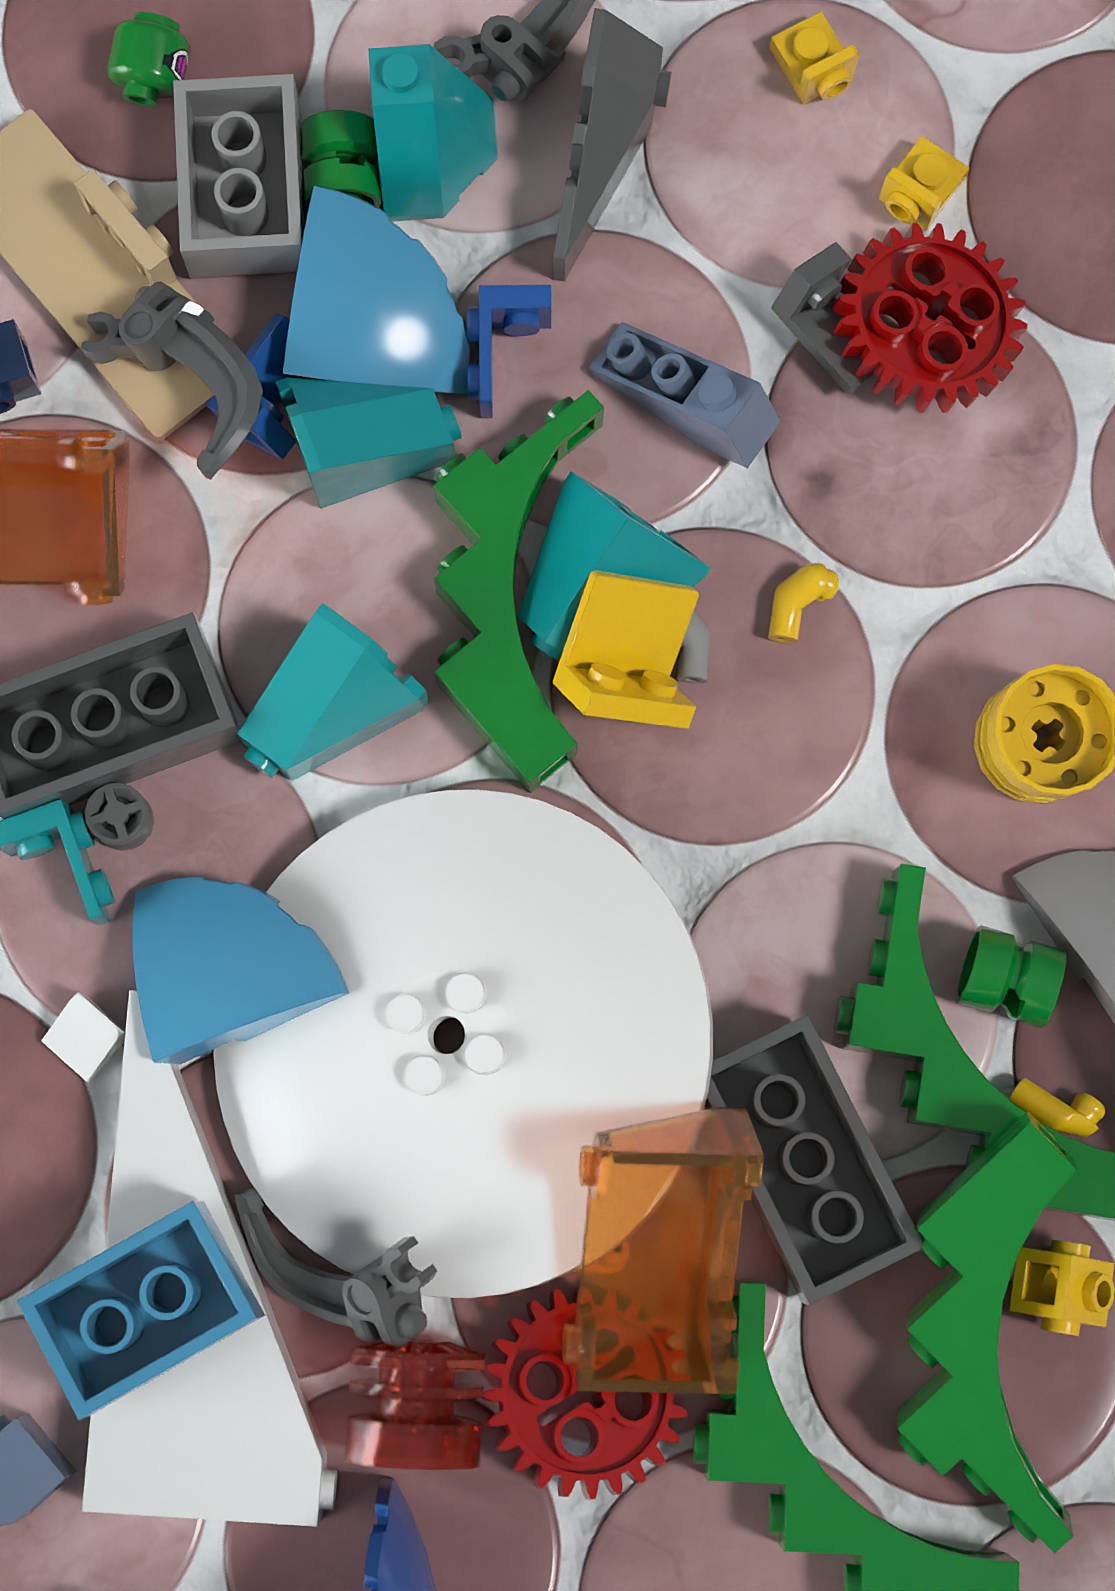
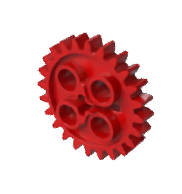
(957, 280)
(615, 1442)

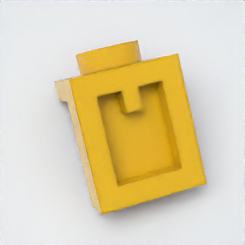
(814, 59)
(922, 184)

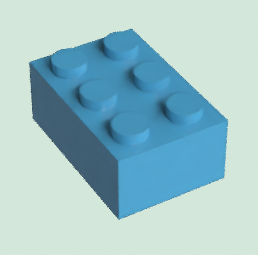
(140, 1308)

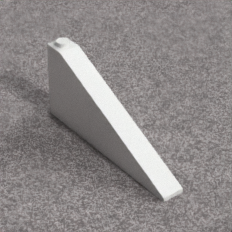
(232, 1423)

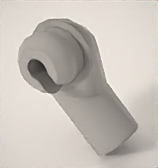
(694, 652)

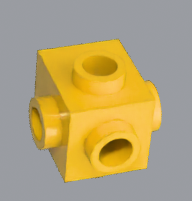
(1063, 1287)

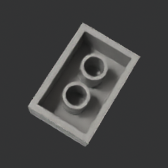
(239, 175)

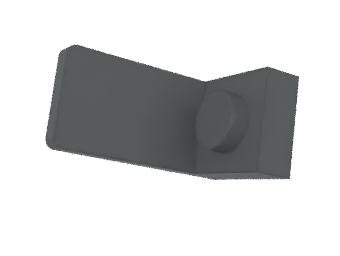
(807, 311)

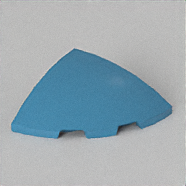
(371, 303)
(222, 966)

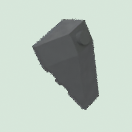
(617, 108)

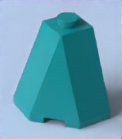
(429, 131)
(366, 434)
(591, 534)
(327, 699)

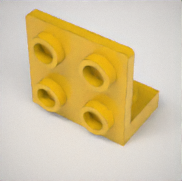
(626, 648)

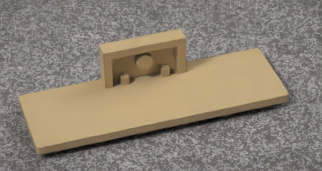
(85, 256)

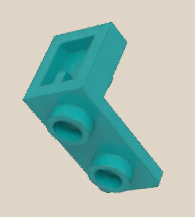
(34, 835)

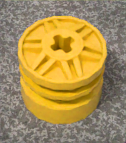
(1081, 738)

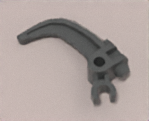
(516, 53)
(173, 328)
(375, 1302)

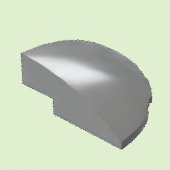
(1077, 908)

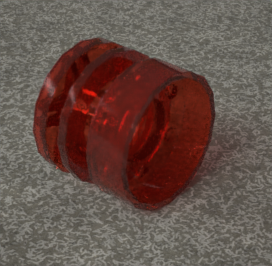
(415, 1407)

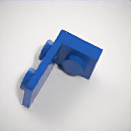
(517, 310)
(268, 358)

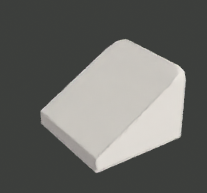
(84, 1036)

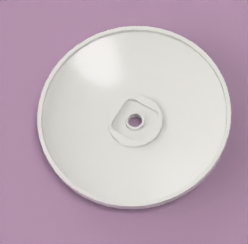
(573, 1014)

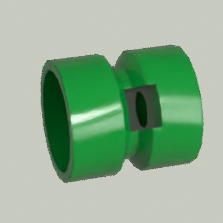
(340, 155)
(1011, 976)

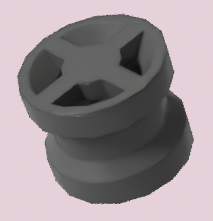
(114, 805)

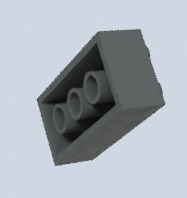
(111, 716)
(821, 1176)

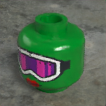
(148, 57)

